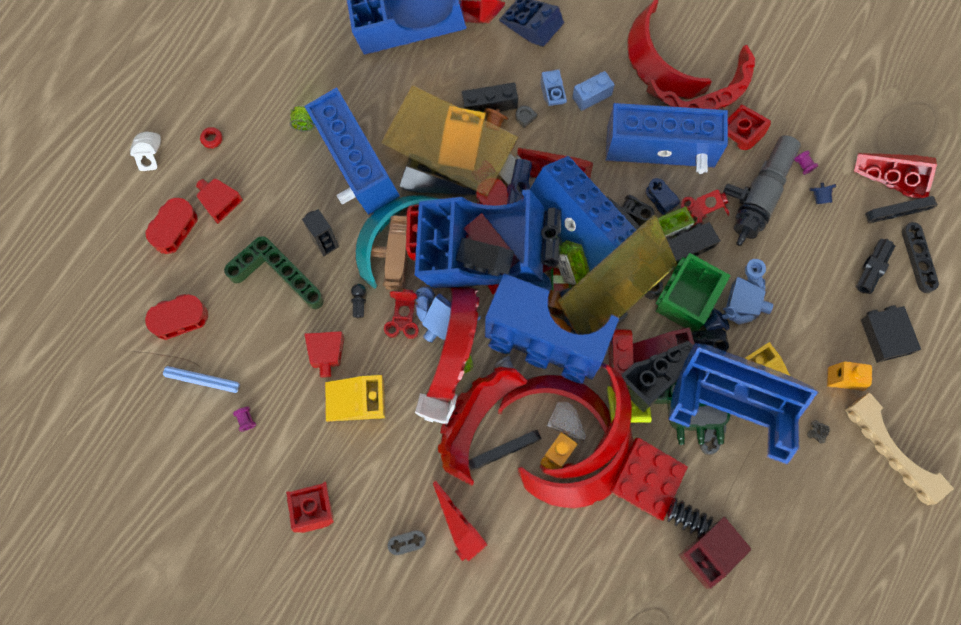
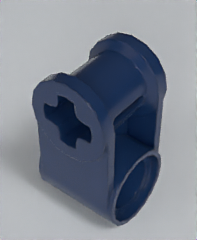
(662, 197)

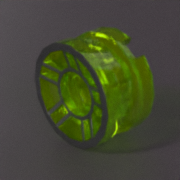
(300, 119)

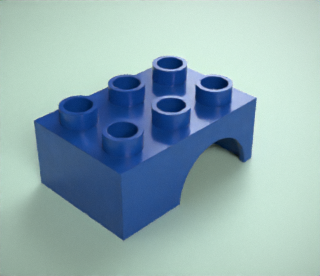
(394, 23)
(442, 228)
(523, 322)

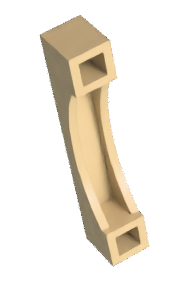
(867, 415)

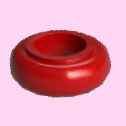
(211, 131)

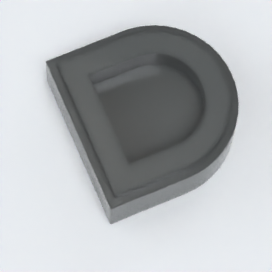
(525, 115)

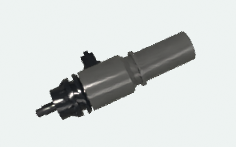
(764, 191)

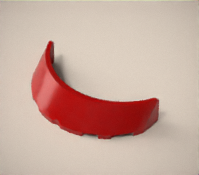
(481, 11)
(652, 67)
(719, 98)
(456, 344)
(564, 387)
(468, 414)
(612, 438)
(578, 493)

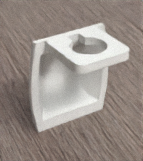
(145, 144)
(435, 409)

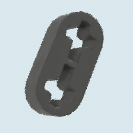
(708, 435)
(405, 538)

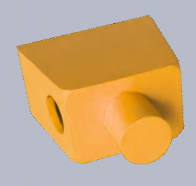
(853, 376)
(559, 452)

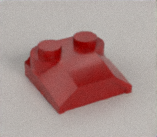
(747, 127)
(310, 508)

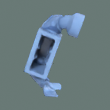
(747, 297)
(435, 317)

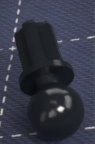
(358, 292)

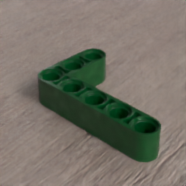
(280, 267)

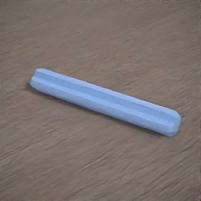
(201, 379)

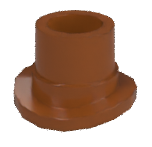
(495, 117)
(553, 305)

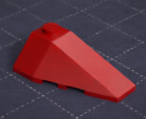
(540, 159)
(905, 173)
(463, 533)

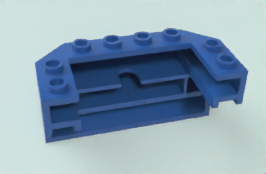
(744, 391)

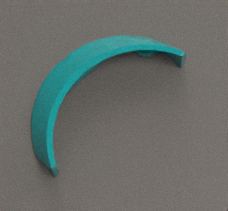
(374, 226)

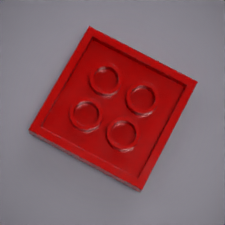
(649, 479)

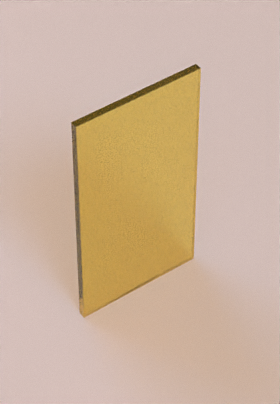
(449, 140)
(619, 279)

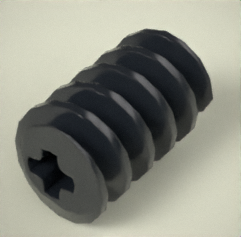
(689, 518)

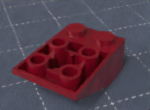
(656, 345)
(715, 553)

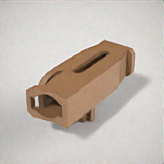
(395, 254)

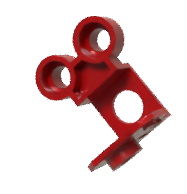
(699, 209)
(402, 323)

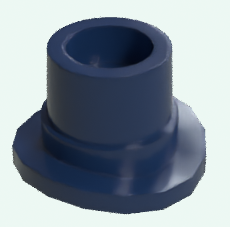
(823, 194)
(716, 321)

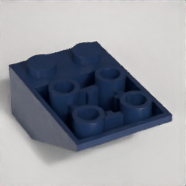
(533, 20)

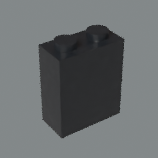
(890, 333)

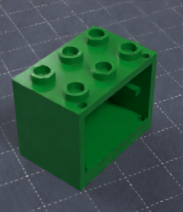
(691, 292)

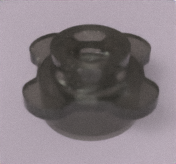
(824, 431)

